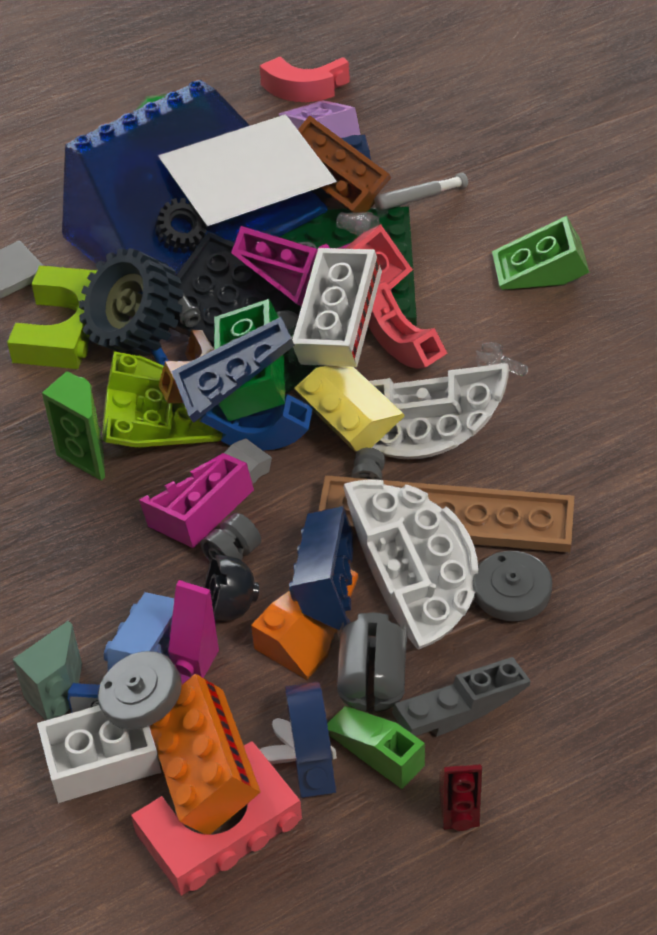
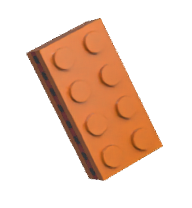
(204, 757)

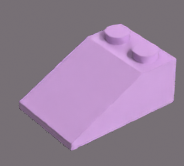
(336, 117)

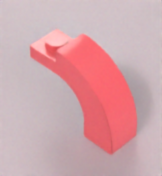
(303, 84)
(398, 336)

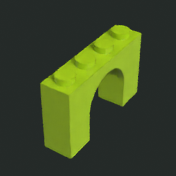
(57, 344)

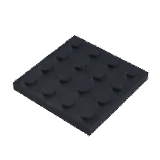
(222, 283)

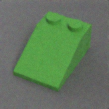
(541, 258)

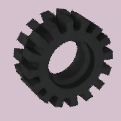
(171, 236)

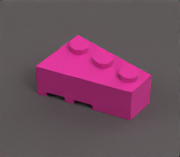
(277, 260)
(200, 502)

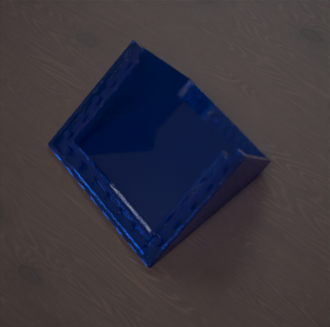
(121, 184)

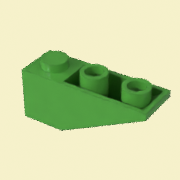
(380, 744)

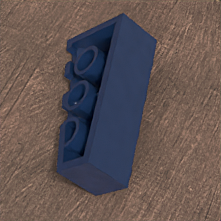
(324, 567)

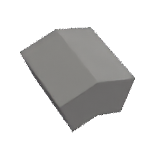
(256, 459)

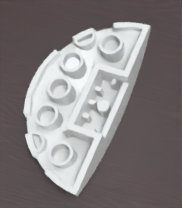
(441, 410)
(416, 556)

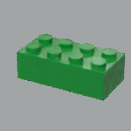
(267, 387)

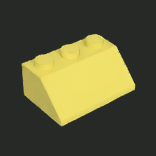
(349, 405)

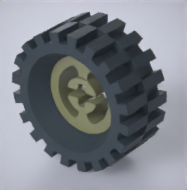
(116, 296)

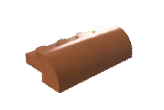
(356, 175)

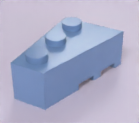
(144, 629)

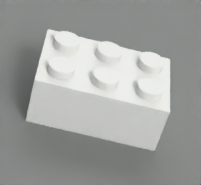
(92, 754)

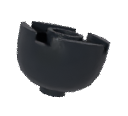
(230, 587)

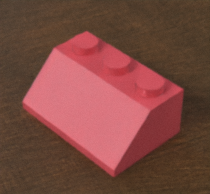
(391, 261)

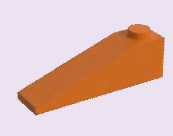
(293, 637)

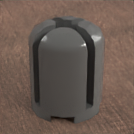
(358, 648)

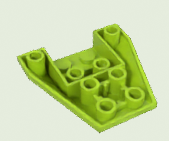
(138, 411)

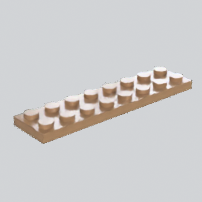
(488, 515)

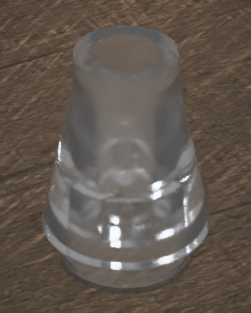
(357, 222)

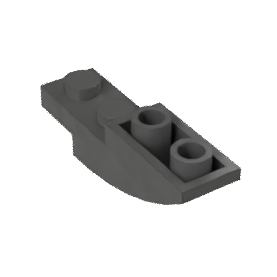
(464, 701)

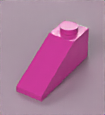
(193, 630)

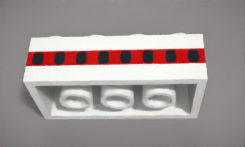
(337, 307)

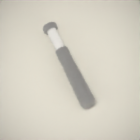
(410, 194)

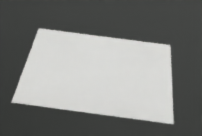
(246, 169)

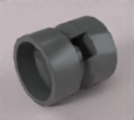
(234, 538)

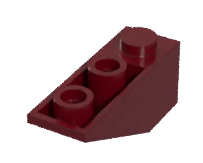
(460, 796)

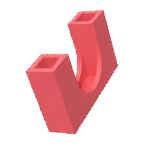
(194, 857)

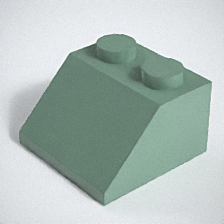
(49, 671)

